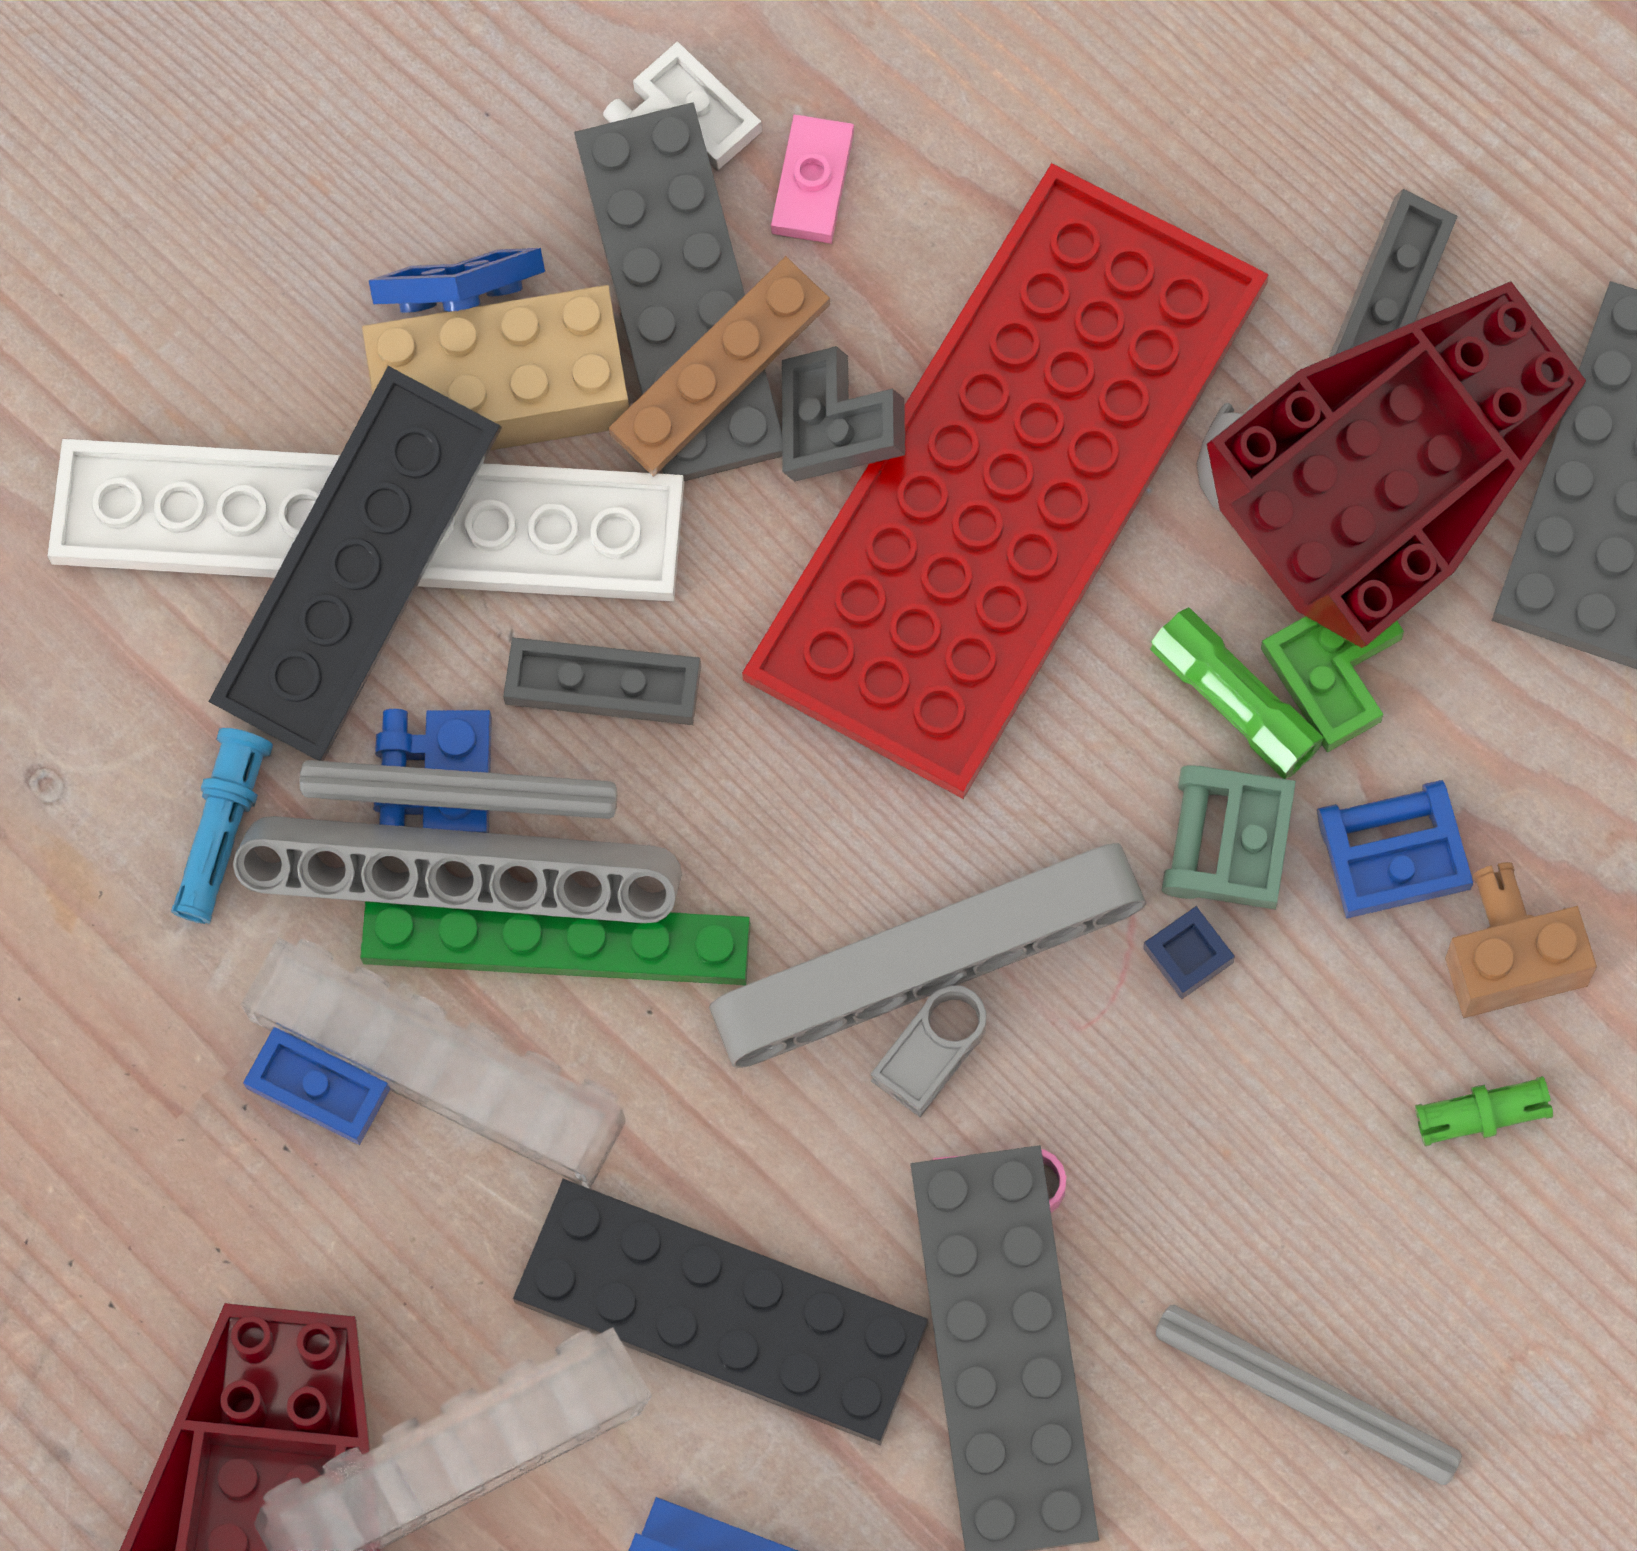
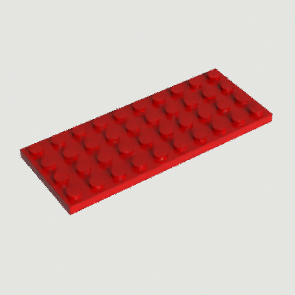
(1011, 483)

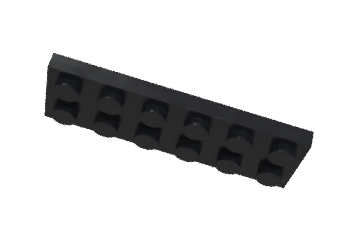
(355, 564)
(722, 1311)

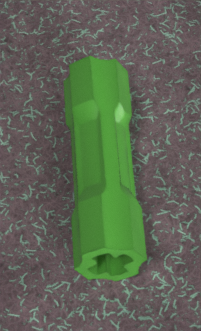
(1204, 662)

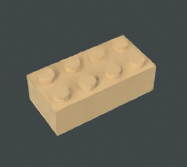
(528, 364)

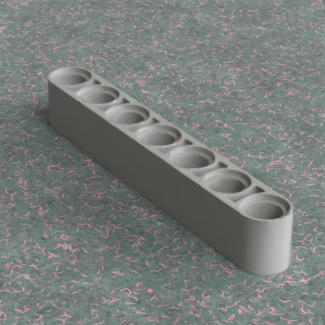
(432, 885)
(927, 955)

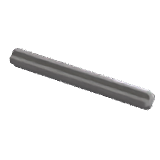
(458, 789)
(1308, 1394)

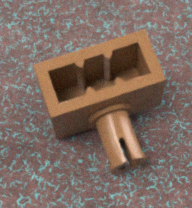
(1518, 953)

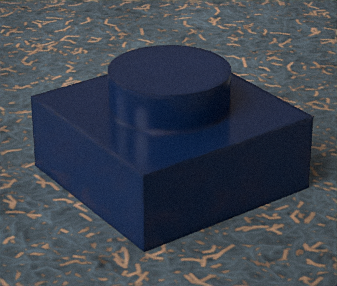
(1189, 952)

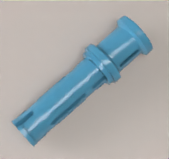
(227, 798)

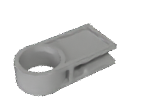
(921, 1060)

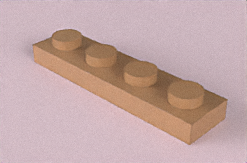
(719, 366)

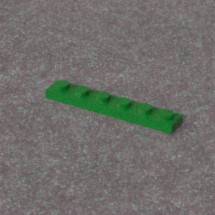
(673, 949)

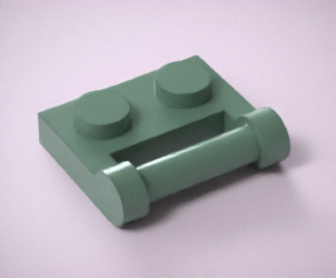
(1250, 842)

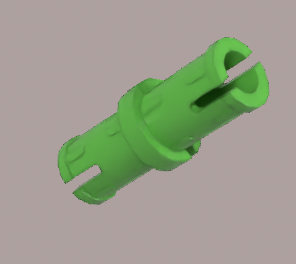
(1484, 1111)

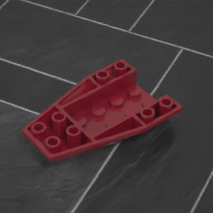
(1392, 458)
(263, 1408)

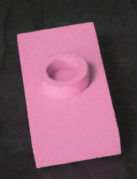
(812, 179)

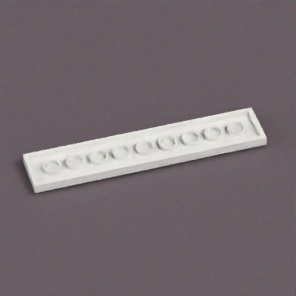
(245, 508)

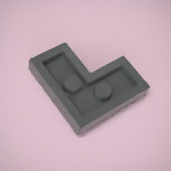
(827, 429)

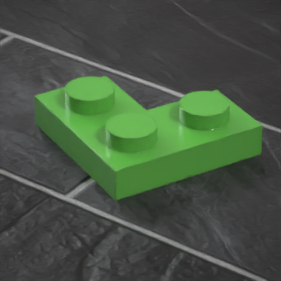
(1322, 680)

